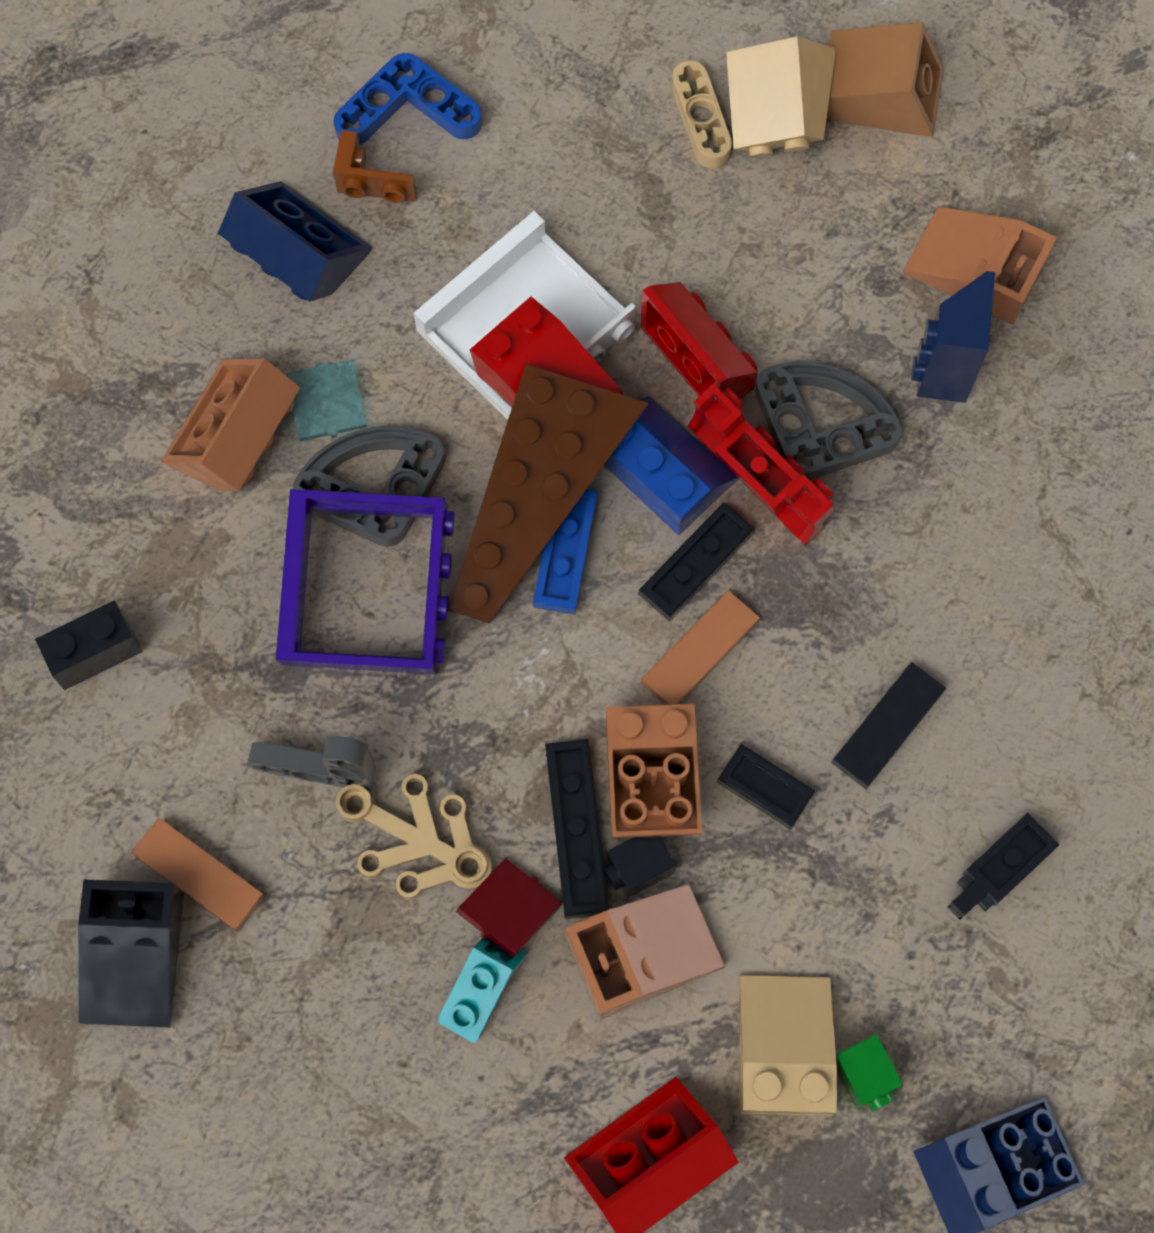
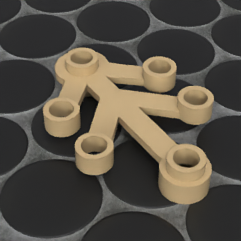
(420, 841)

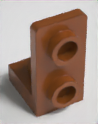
(360, 182)

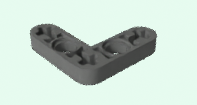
(341, 764)

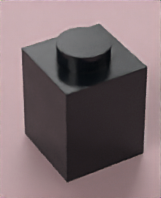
(638, 864)

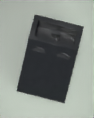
(128, 952)

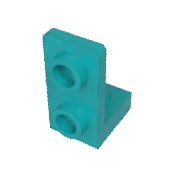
(479, 989)

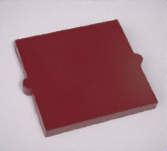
(509, 907)

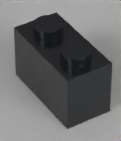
(88, 645)

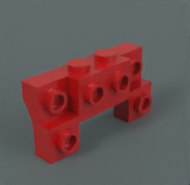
(754, 461)

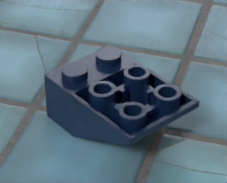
(999, 1168)

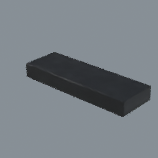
(696, 561)
(888, 725)

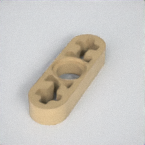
(698, 130)

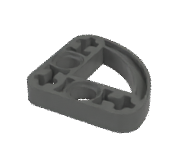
(806, 438)
(370, 440)

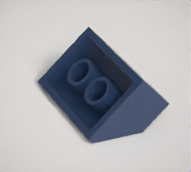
(292, 239)
(955, 343)

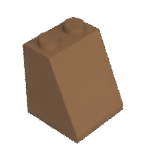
(886, 78)

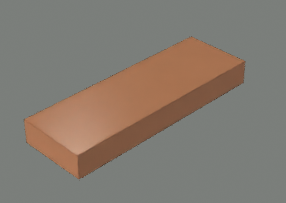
(700, 650)
(198, 874)

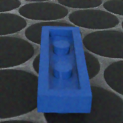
(565, 559)

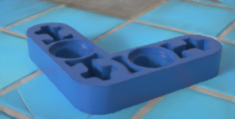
(411, 90)

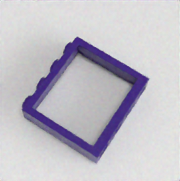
(295, 576)

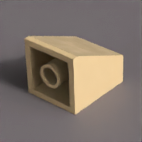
(779, 94)

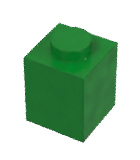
(868, 1074)

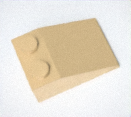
(786, 1046)

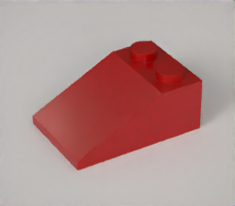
(537, 339)

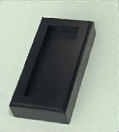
(765, 786)

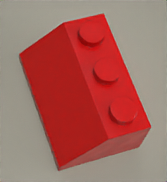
(694, 342)
(651, 1159)

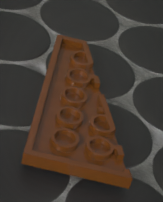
(545, 462)

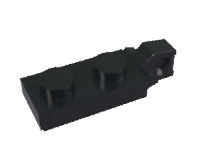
(1003, 866)

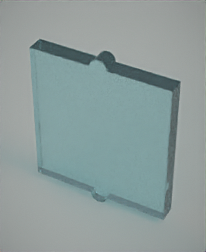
(327, 400)

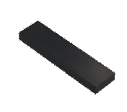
(576, 829)

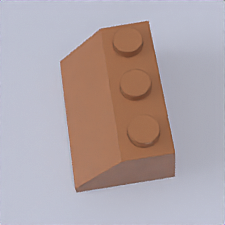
(232, 423)

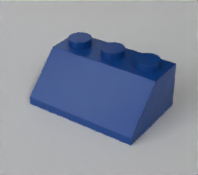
(668, 468)

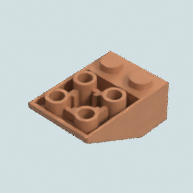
(967, 244)
(653, 771)
(643, 949)

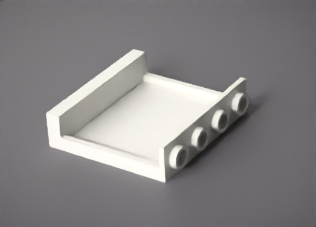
(503, 278)

